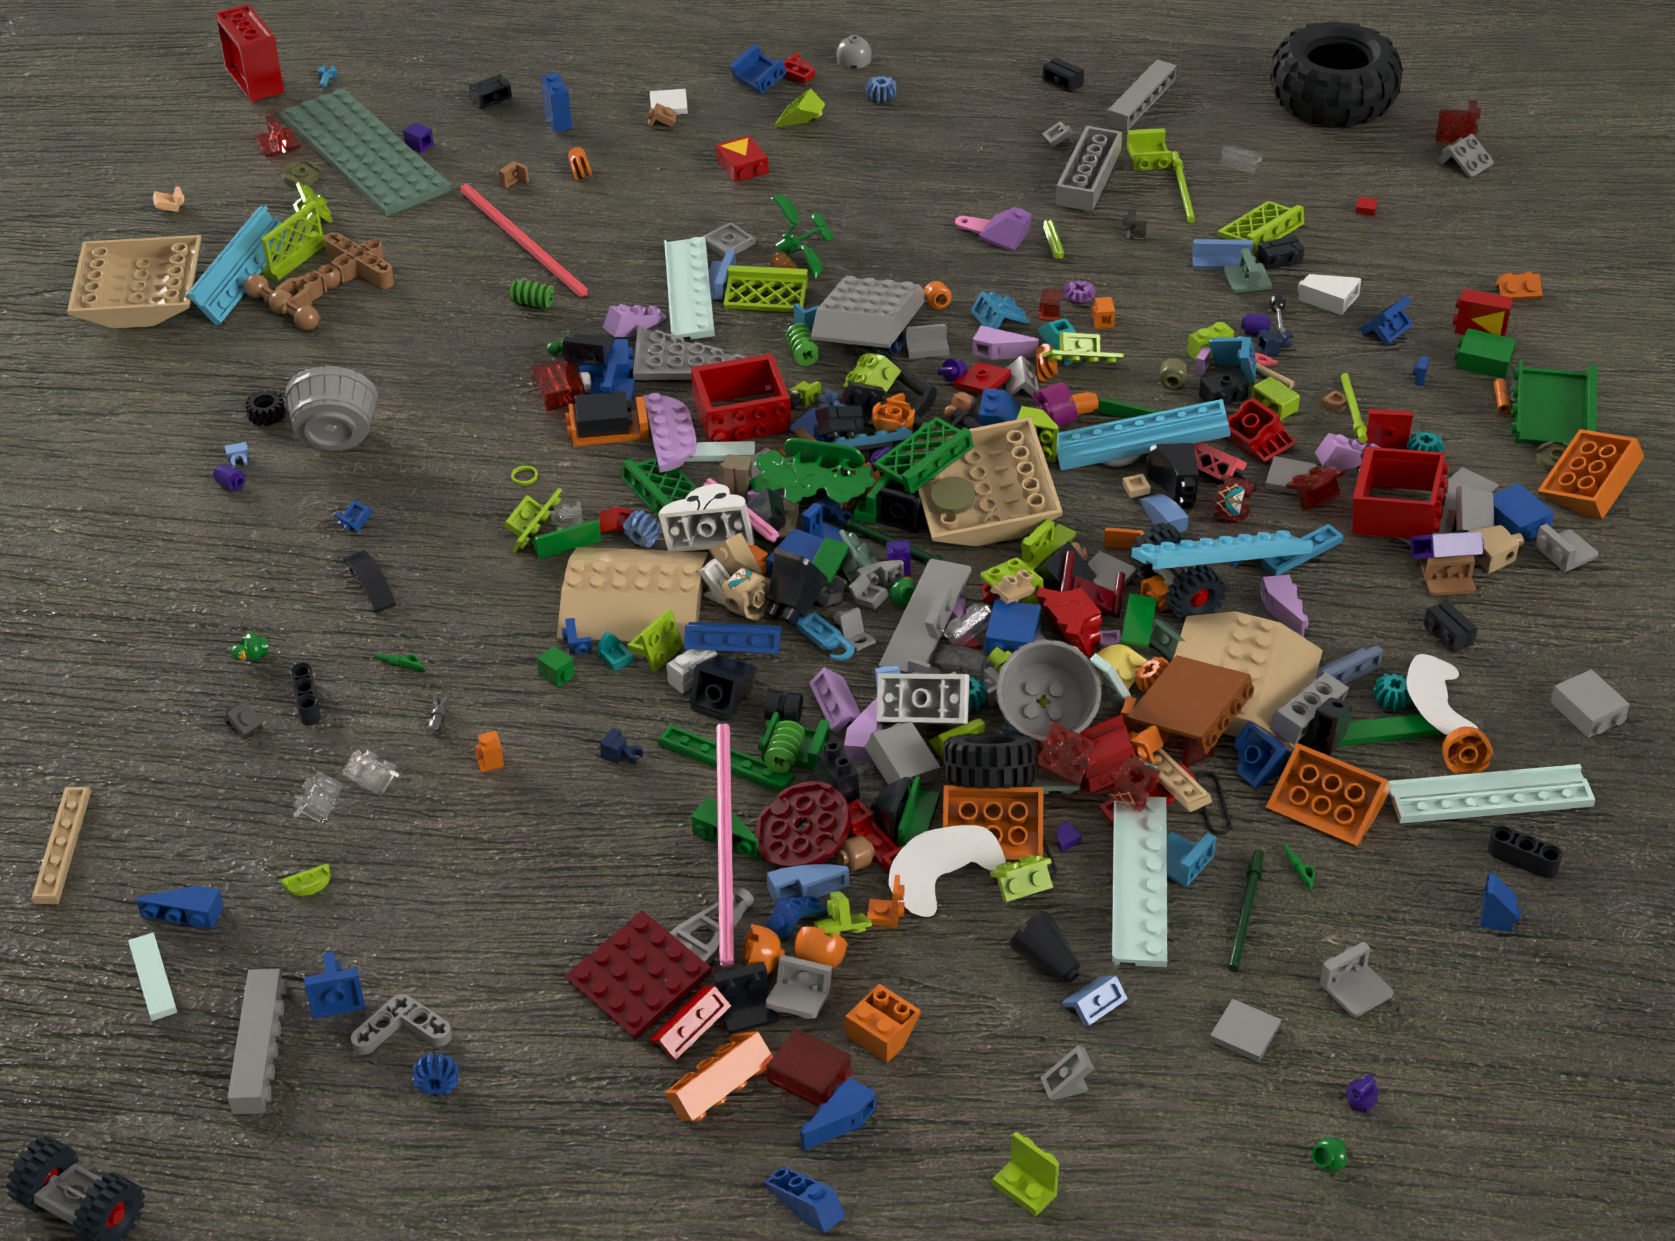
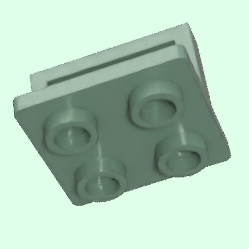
(1247, 275)
(857, 555)

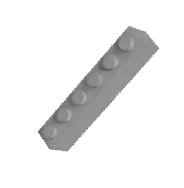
(1141, 95)
(257, 1042)

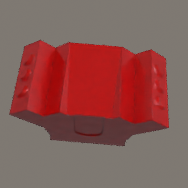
(1258, 431)
(1073, 617)
(1108, 755)

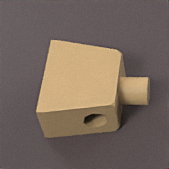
(1499, 547)

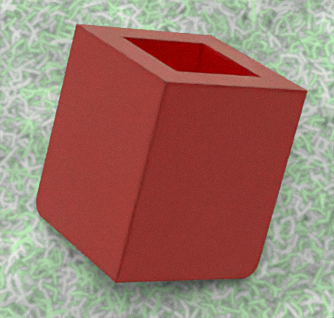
(614, 519)

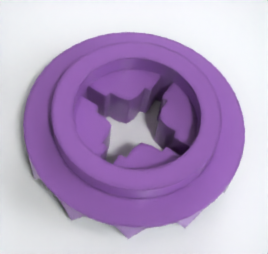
(1079, 291)

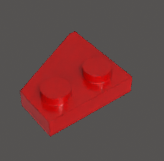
(798, 69)

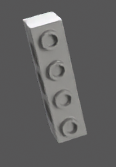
(1297, 715)

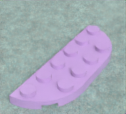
(670, 431)

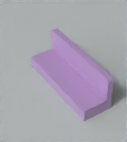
(834, 699)

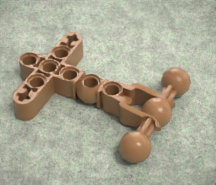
(298, 293)

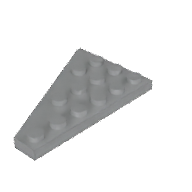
(670, 357)

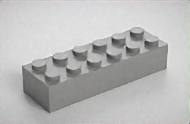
(1088, 168)

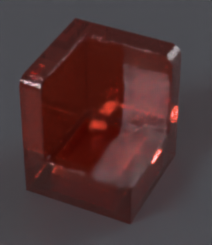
(1050, 304)

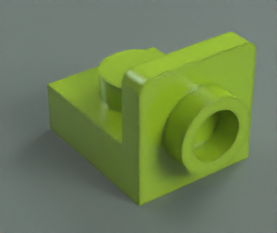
(808, 392)

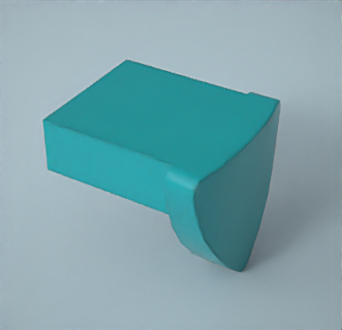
(613, 651)

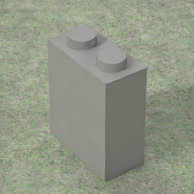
(1590, 703)
(901, 754)

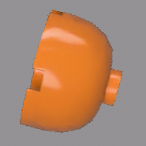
(892, 416)
(1467, 750)
(762, 946)
(817, 947)

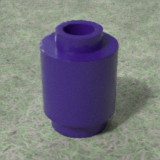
(1254, 323)
(229, 477)

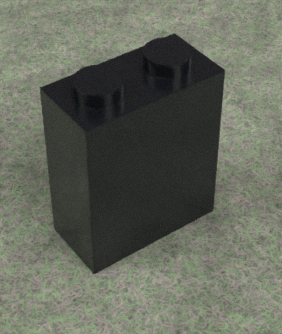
(603, 414)

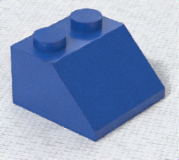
(997, 407)

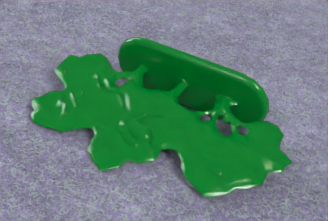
(806, 470)

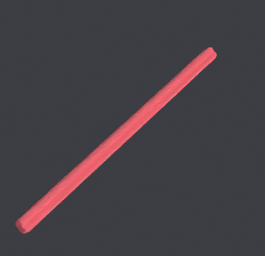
(526, 242)

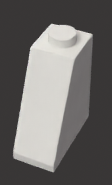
(1329, 292)

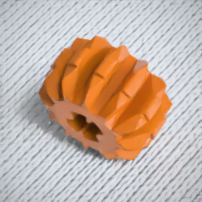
(1149, 673)

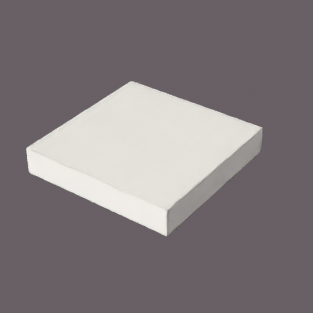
(674, 99)

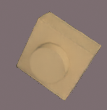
(1136, 485)

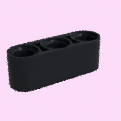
(305, 694)
(1524, 851)

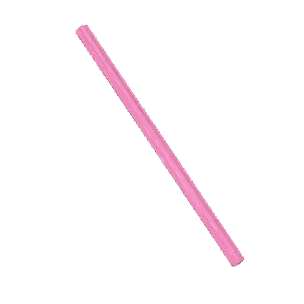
(725, 873)

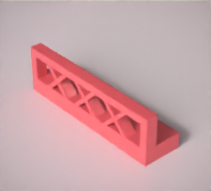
(1222, 456)

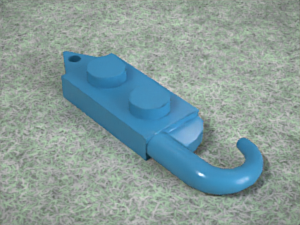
(824, 635)

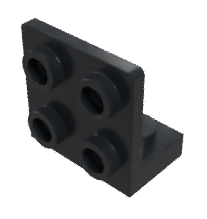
(587, 348)
(864, 395)
(747, 994)

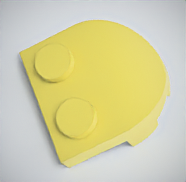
(1124, 661)

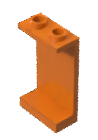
(637, 431)

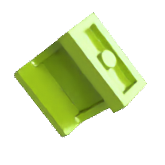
(1148, 149)

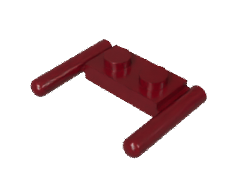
(1105, 599)

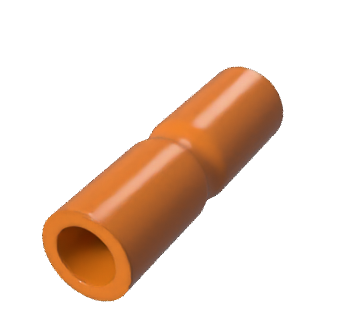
(1502, 396)

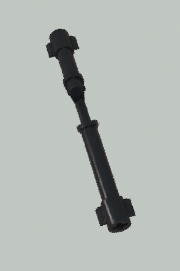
(926, 393)

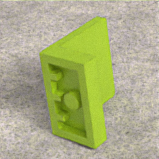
(995, 575)
(1029, 1176)

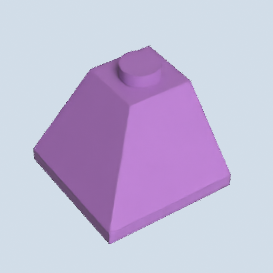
(1007, 228)

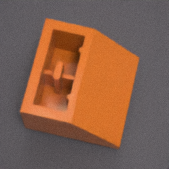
(881, 1022)

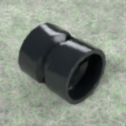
(788, 705)

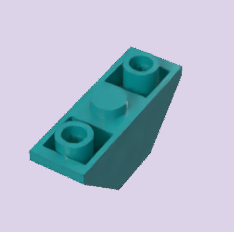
(1051, 331)

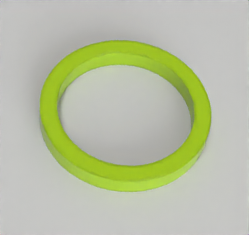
(524, 482)

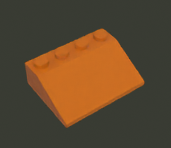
(1592, 472)
(1328, 795)
(1009, 813)

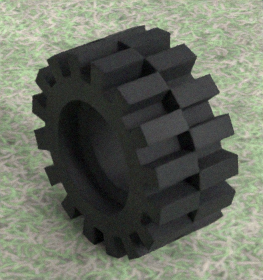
(265, 407)

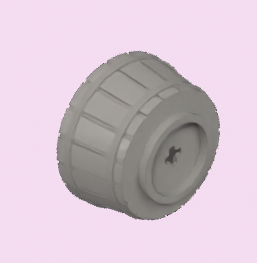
(331, 407)
(1051, 671)

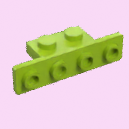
(1081, 346)
(527, 516)
(1044, 542)

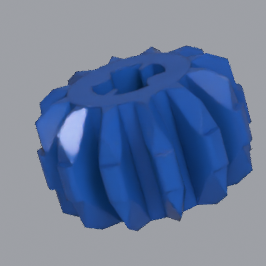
(435, 1074)

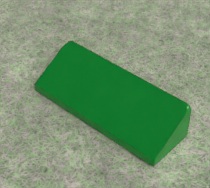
(1123, 409)

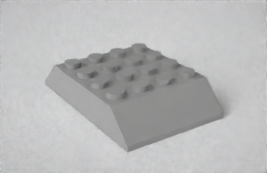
(867, 311)

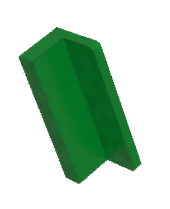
(566, 539)
(1138, 621)
(917, 813)

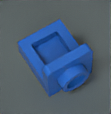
(354, 516)
(575, 644)

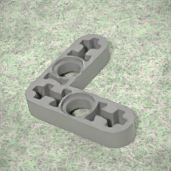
(403, 1017)

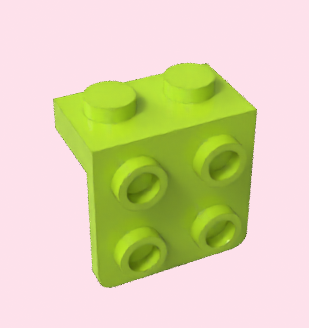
(874, 370)

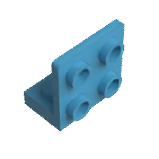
(992, 309)
(1235, 352)
(1187, 858)

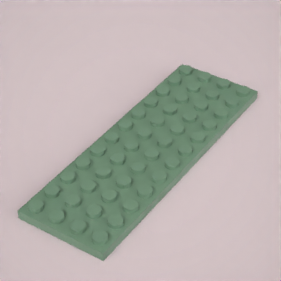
(365, 152)

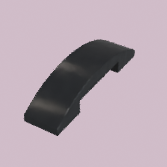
(371, 580)

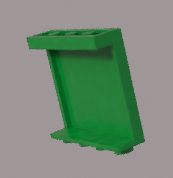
(1553, 404)

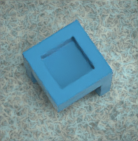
(804, 316)

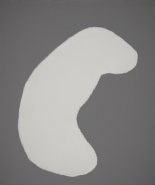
(1429, 692)
(939, 853)

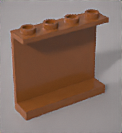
(1193, 701)

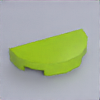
(307, 882)

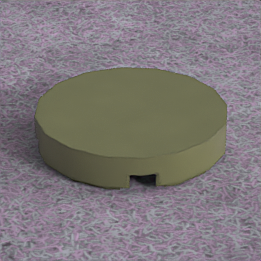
(297, 172)
(1549, 454)
(952, 495)

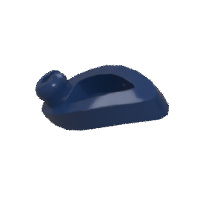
(897, 345)

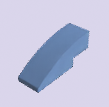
(1163, 509)
(807, 880)

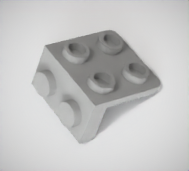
(1468, 154)
(1564, 548)
(1353, 981)
(800, 987)

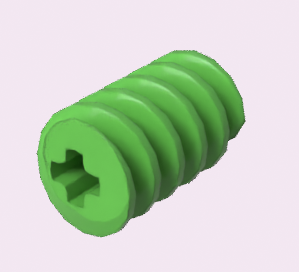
(532, 294)
(801, 345)
(784, 746)

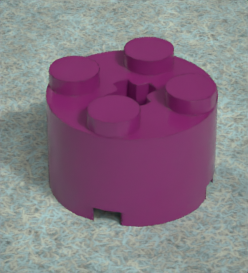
(1056, 403)

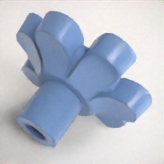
(830, 399)

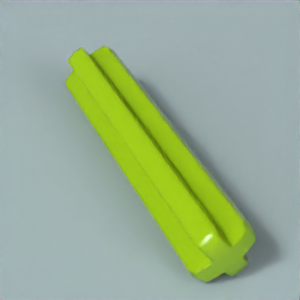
(1053, 239)

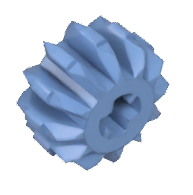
(881, 89)
(642, 529)

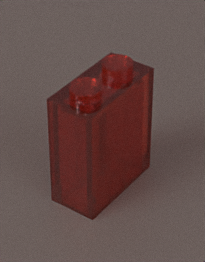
(556, 383)
(809, 1068)

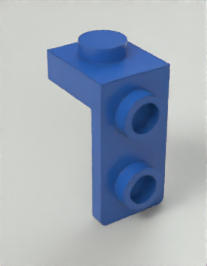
(813, 524)
(790, 910)

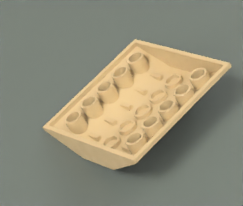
(134, 280)
(1009, 486)
(629, 590)
(1265, 649)

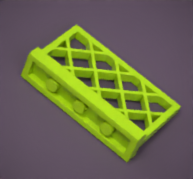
(1277, 227)
(298, 251)
(766, 278)

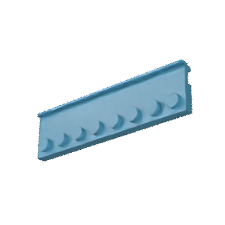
(243, 256)
(1138, 434)
(1221, 550)

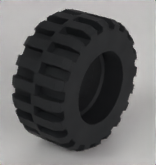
(990, 760)

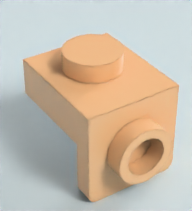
(169, 202)

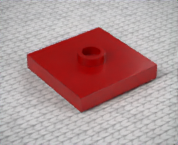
(982, 377)
(1389, 428)

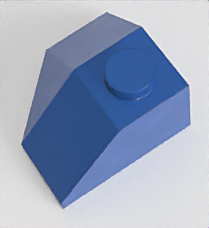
(1260, 755)
(1499, 905)

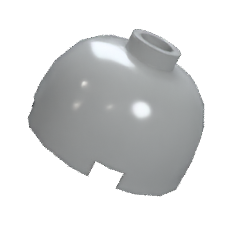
(853, 51)

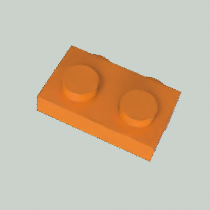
(1520, 286)

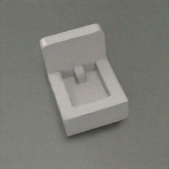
(867, 594)

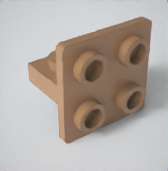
(1449, 575)

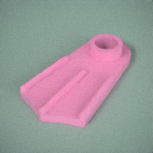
(972, 224)

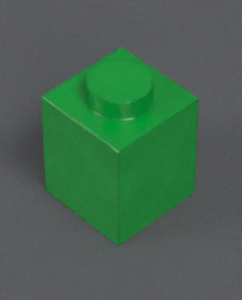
(555, 666)

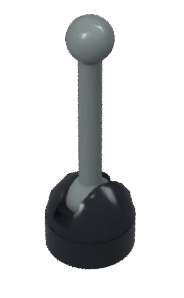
(1280, 306)

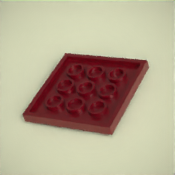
(638, 974)

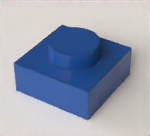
(1420, 370)

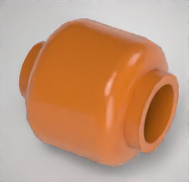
(937, 295)

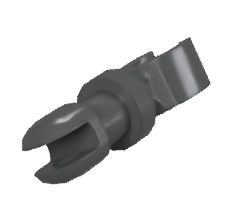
(438, 714)

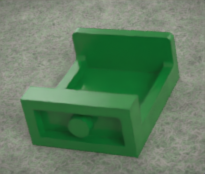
(812, 742)

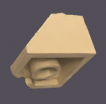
(735, 555)

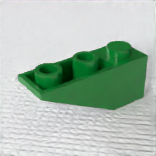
(705, 825)

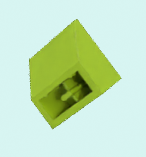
(1046, 431)

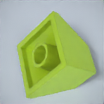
(802, 110)

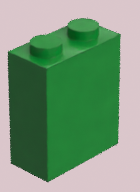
(1485, 353)

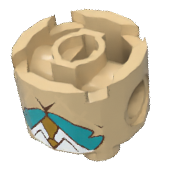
(746, 594)

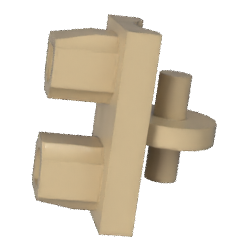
(1014, 588)

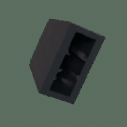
(770, 508)
(1331, 717)

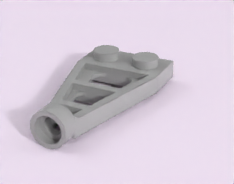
(741, 902)

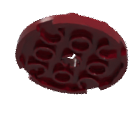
(827, 827)

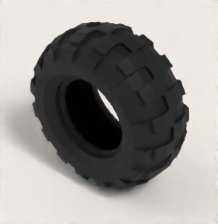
(1336, 74)

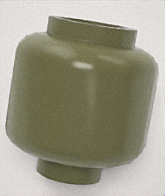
(1173, 373)

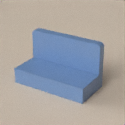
(1096, 999)

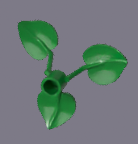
(790, 243)

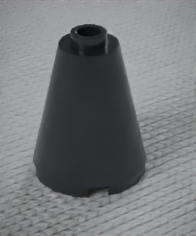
(1046, 948)

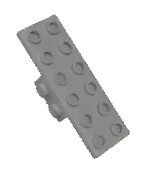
(1465, 478)
(926, 614)

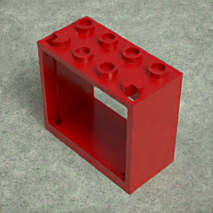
(249, 52)
(736, 380)
(1403, 471)

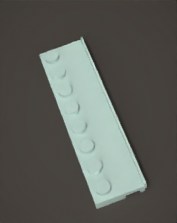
(689, 288)
(1490, 793)
(1140, 884)

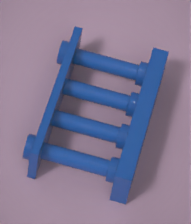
(732, 637)

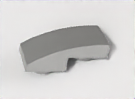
(883, 572)

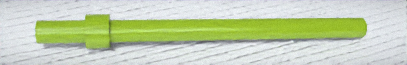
(1177, 165)
(1359, 426)

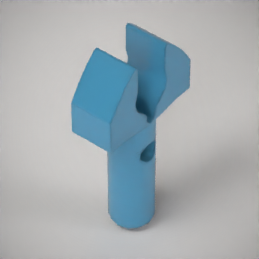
(332, 73)

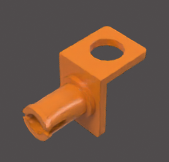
(1146, 743)

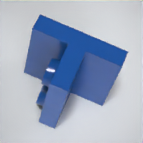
(1390, 322)
(612, 383)
(335, 991)

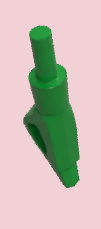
(408, 661)
(1301, 869)

